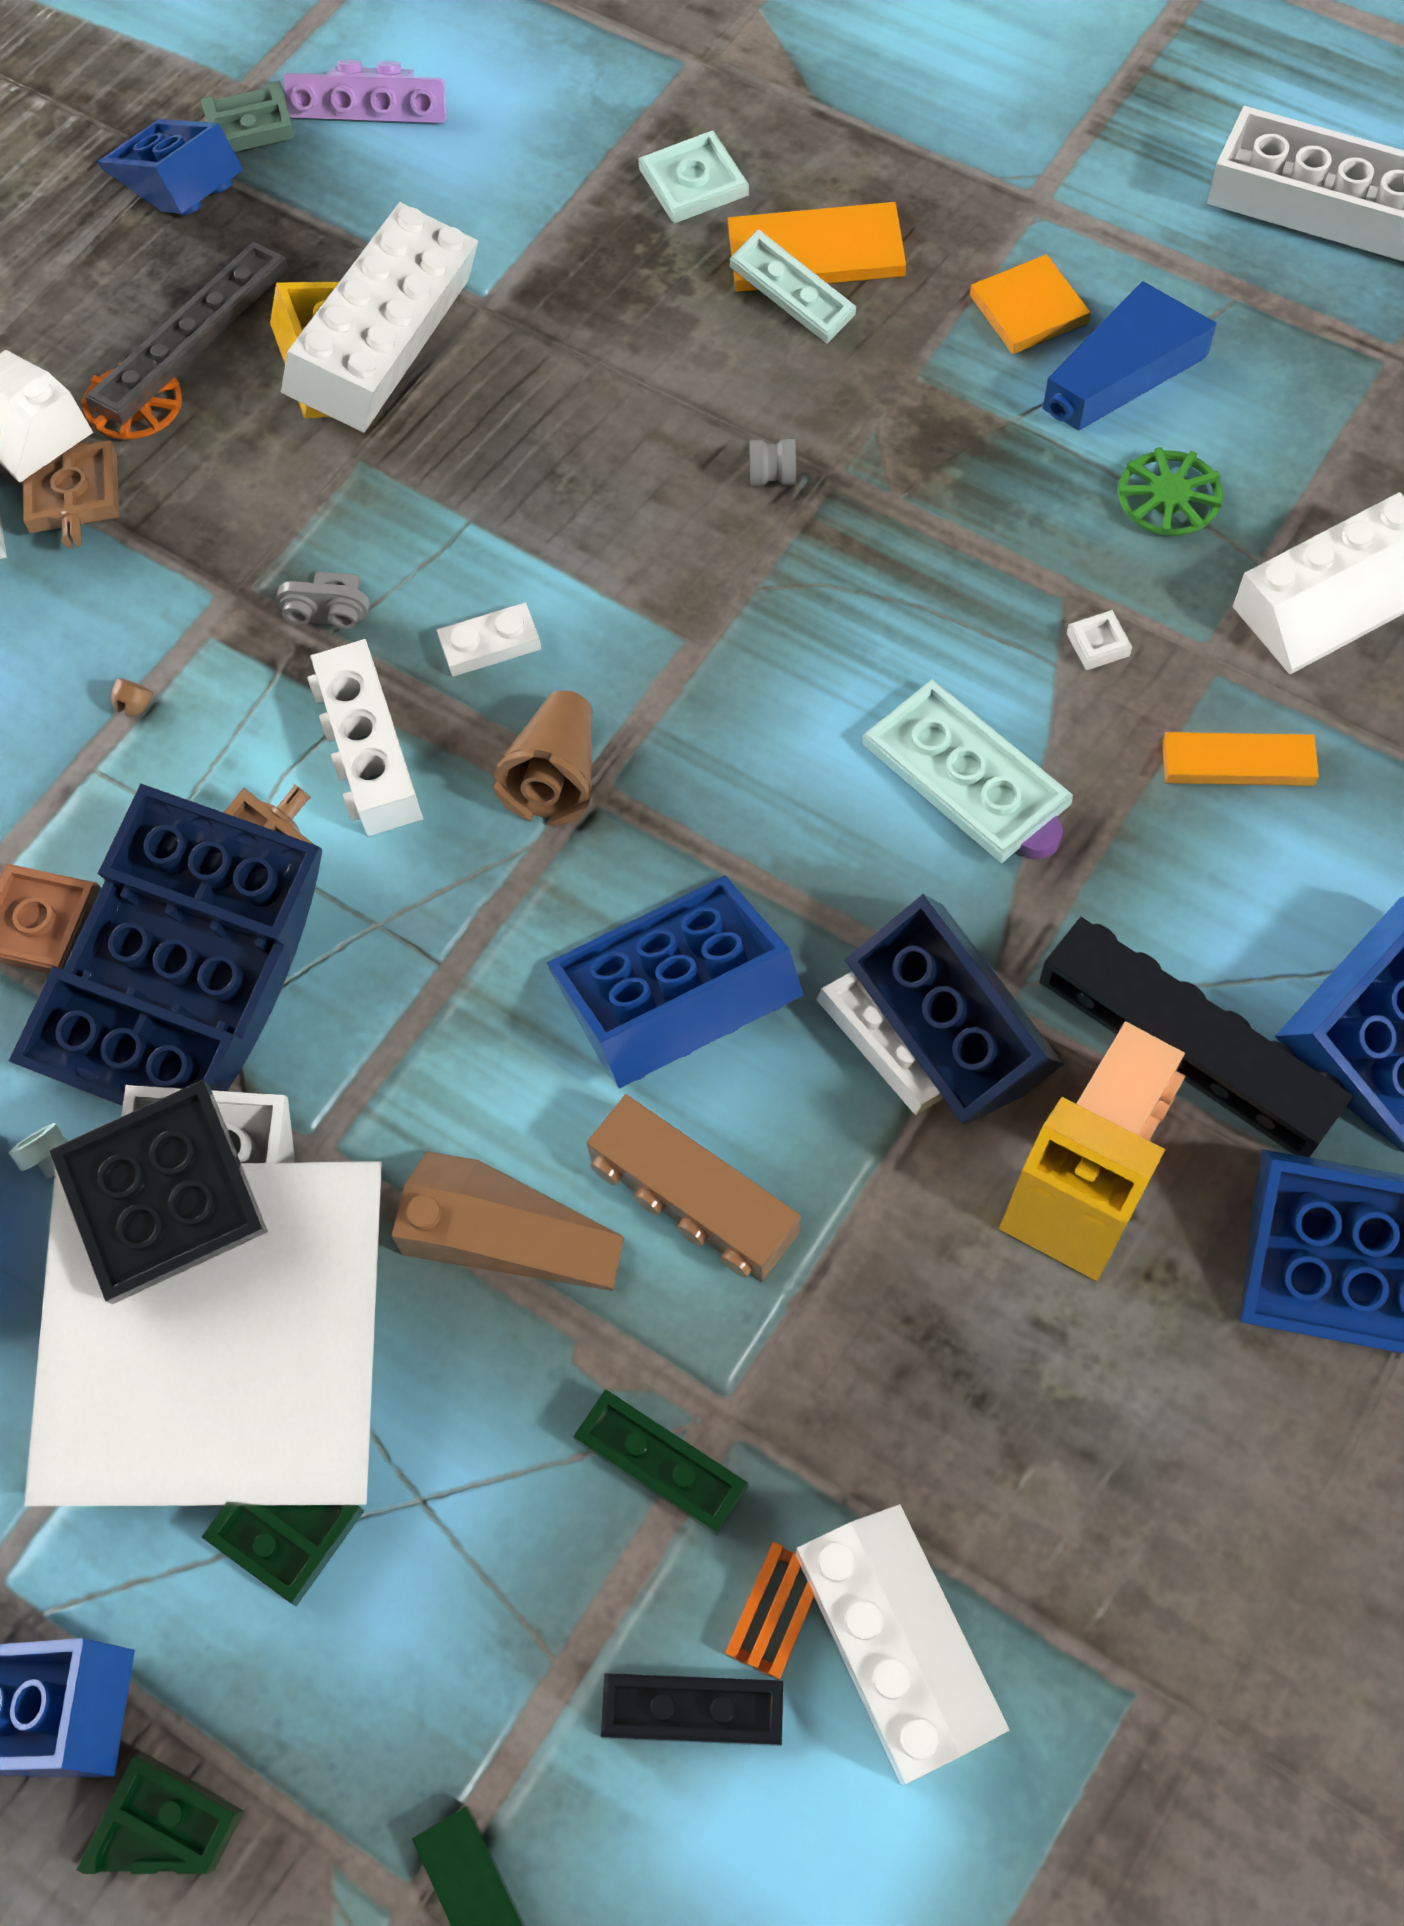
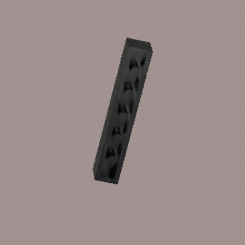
(1222, 1052)

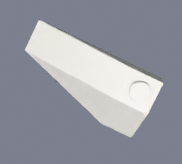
(35, 417)

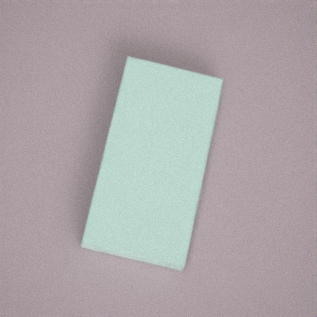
(967, 770)

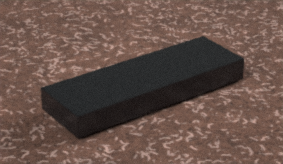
(692, 1709)

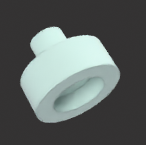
(35, 1150)

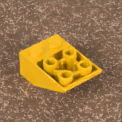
(1079, 1188)

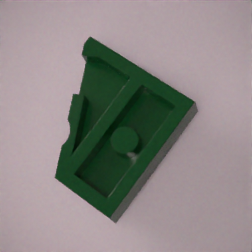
(282, 1543)
(160, 1825)

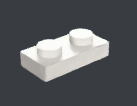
(489, 639)

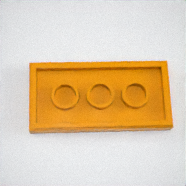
(831, 242)

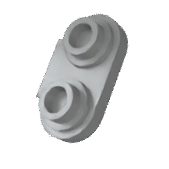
(328, 600)

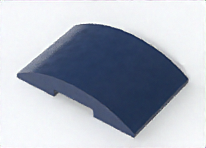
(174, 953)

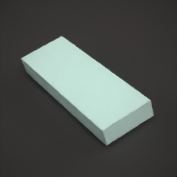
(792, 286)

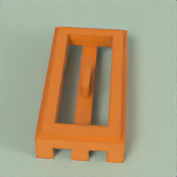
(755, 1658)

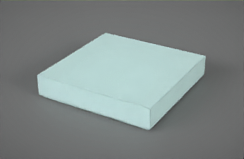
(693, 176)

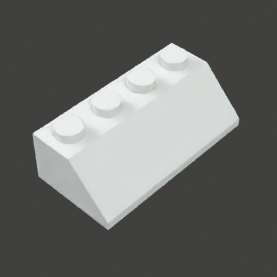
(1328, 587)
(901, 1643)

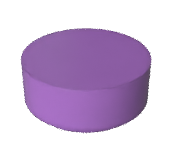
(1044, 841)

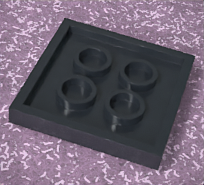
(157, 1192)

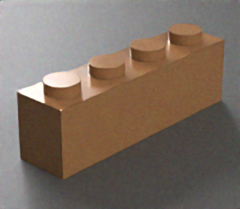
(693, 1188)

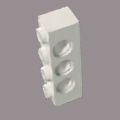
(391, 798)

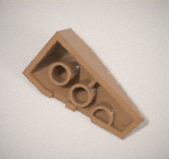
(489, 1221)

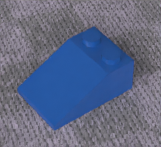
(175, 164)
(62, 1707)

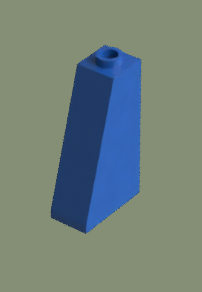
(1127, 355)

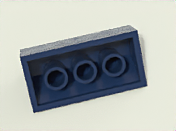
(952, 1011)

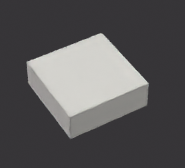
(1099, 640)

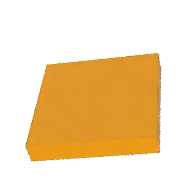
(1029, 304)

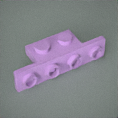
(366, 94)

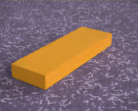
(1240, 758)

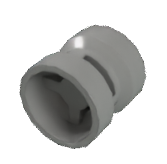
(772, 462)

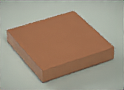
(41, 916)

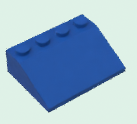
(676, 980)
(1357, 1027)
(1326, 1251)

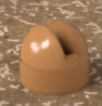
(130, 697)

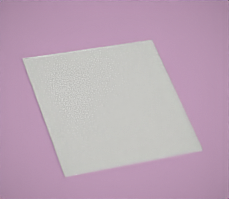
(226, 1376)

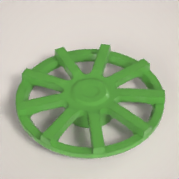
(1170, 491)

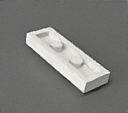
(877, 1040)

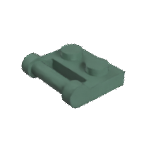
(251, 117)

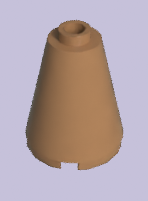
(550, 762)

